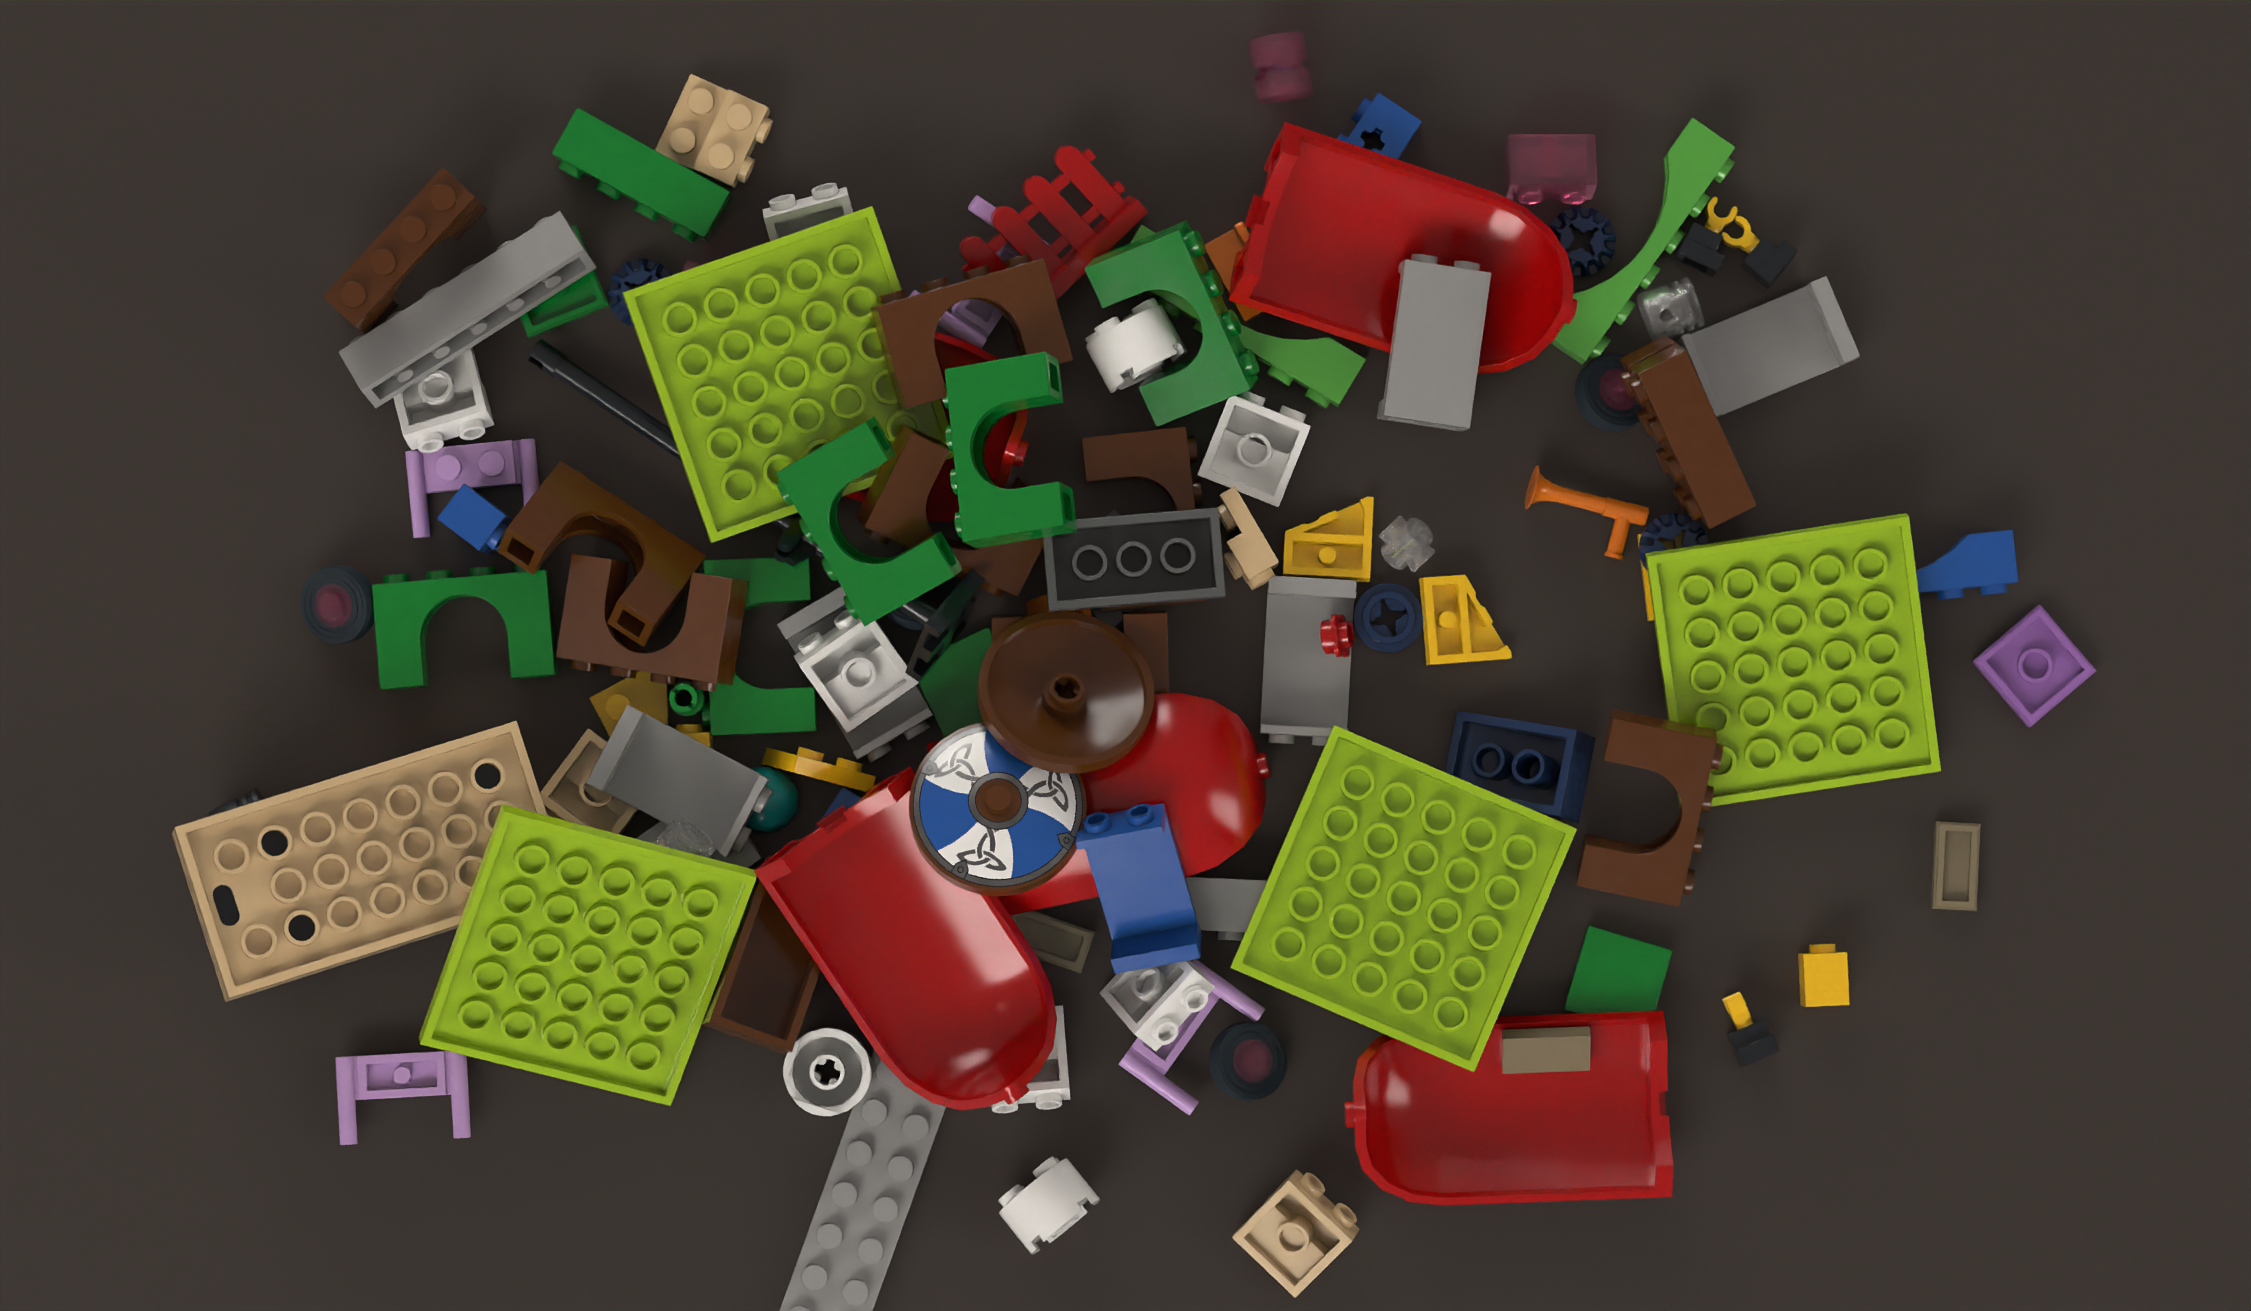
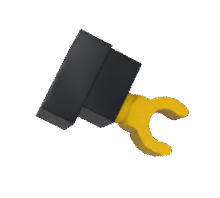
(1701, 242)
(1764, 258)
(1751, 1039)

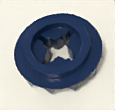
(1602, 242)
(634, 273)
(1668, 527)
(1396, 598)

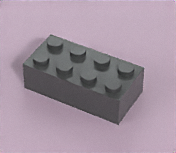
(1135, 560)

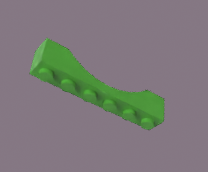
(1688, 170)
(1315, 364)

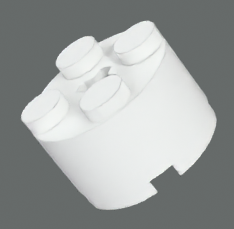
(1135, 347)
(805, 1082)
(1047, 1204)

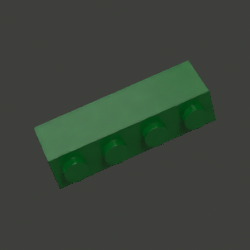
(641, 175)

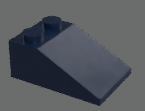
(1523, 762)

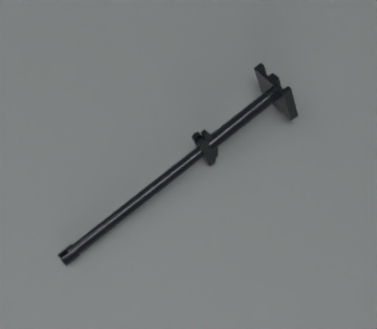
(940, 623)

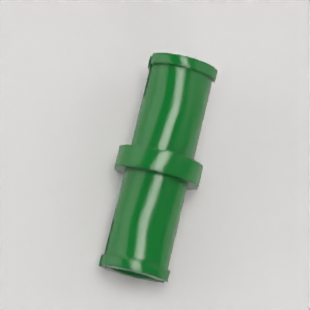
(676, 699)

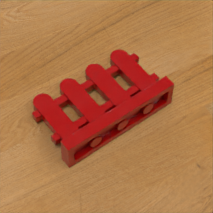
(1044, 197)

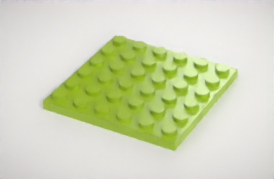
(772, 362)
(1798, 656)
(1403, 898)
(586, 955)

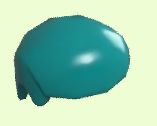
(781, 805)

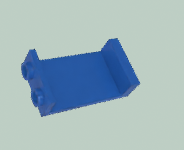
(1141, 887)

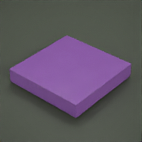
(2033, 665)

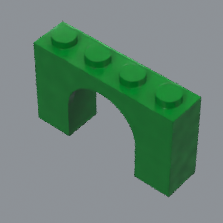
(1176, 263)
(976, 402)
(870, 582)
(407, 606)
(754, 710)

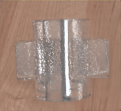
(1407, 543)

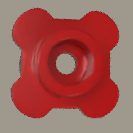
(1337, 636)

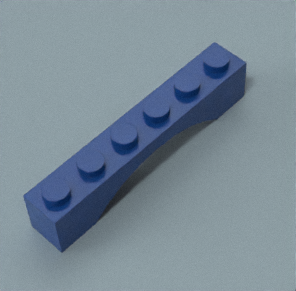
(1973, 562)

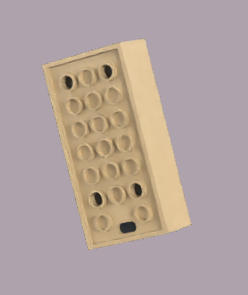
(350, 860)

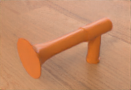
(1623, 512)

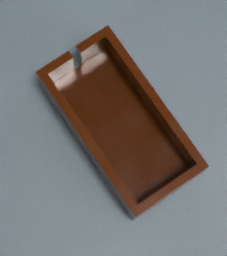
(1686, 431)
(764, 978)

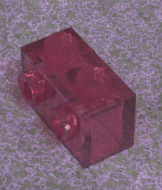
(1550, 167)

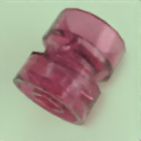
(1280, 67)

